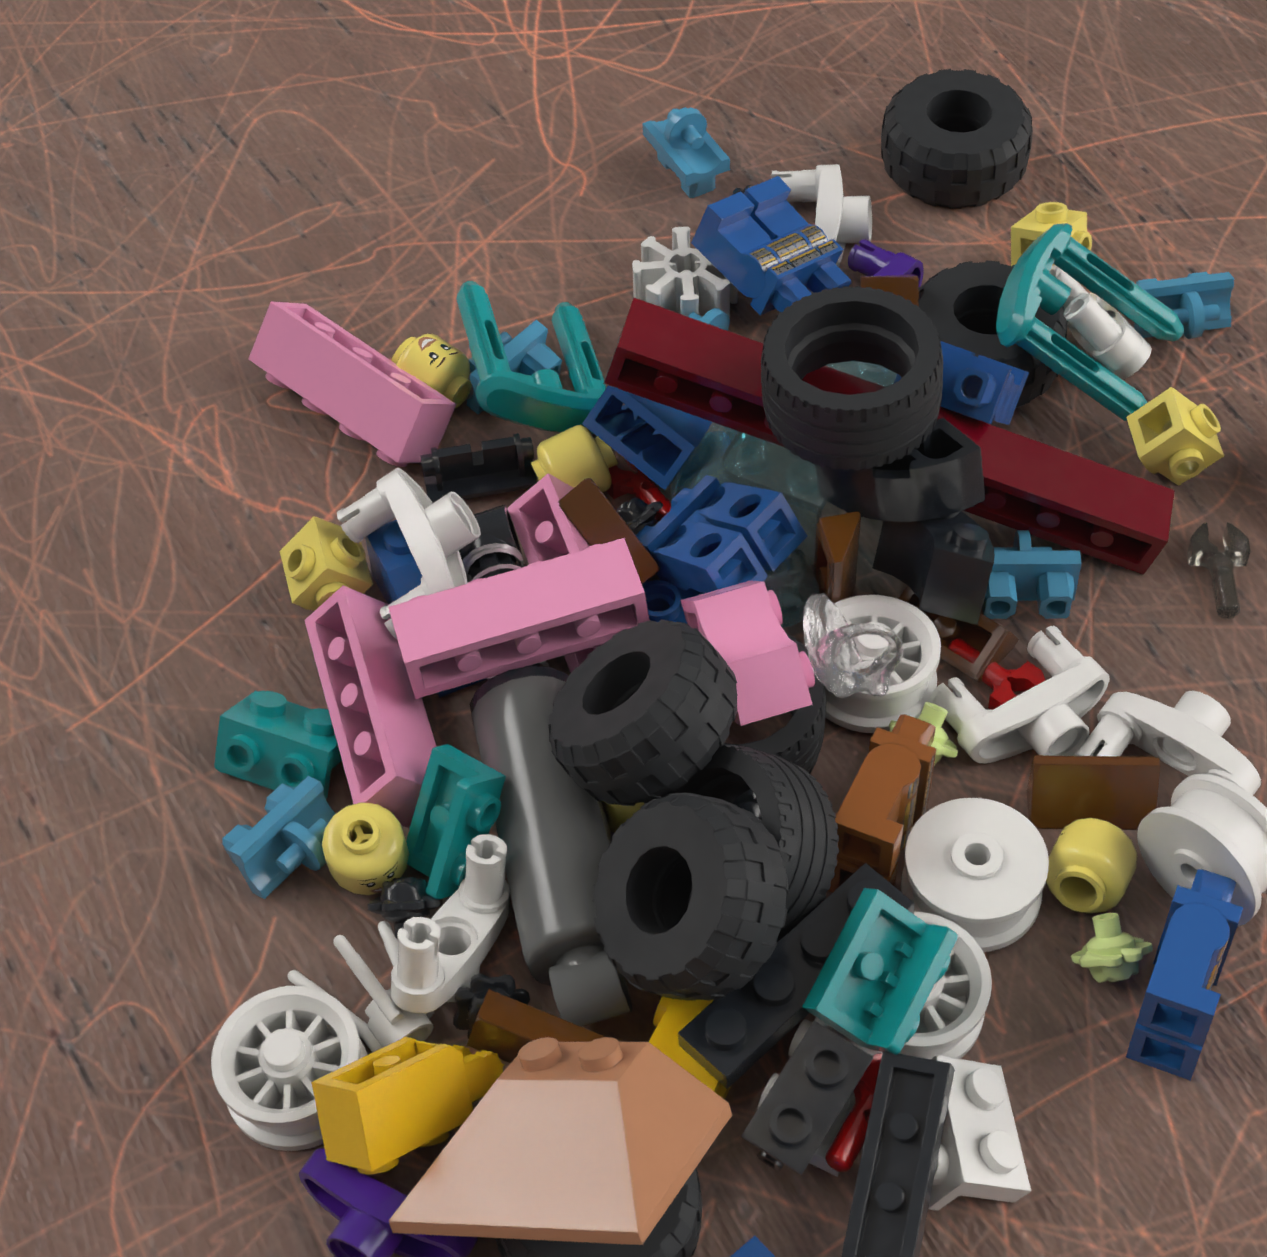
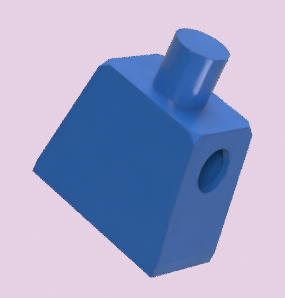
(646, 433)

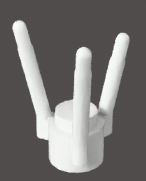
(386, 1020)

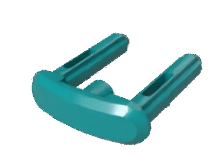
(1034, 287)
(539, 398)

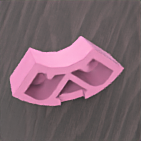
(748, 633)

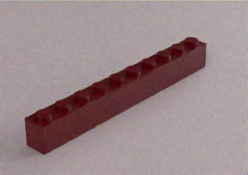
(1024, 480)

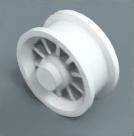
(912, 678)
(1211, 829)
(977, 868)
(957, 1001)
(272, 1055)

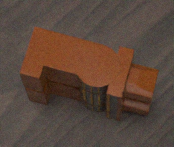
(885, 799)

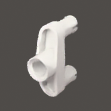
(839, 216)
(1102, 330)
(430, 529)
(1037, 719)
(1180, 736)
(447, 950)

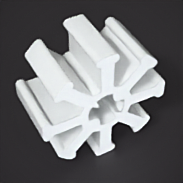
(680, 277)

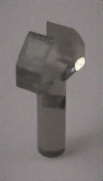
(1221, 565)

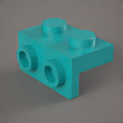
(276, 742)
(453, 808)
(880, 973)

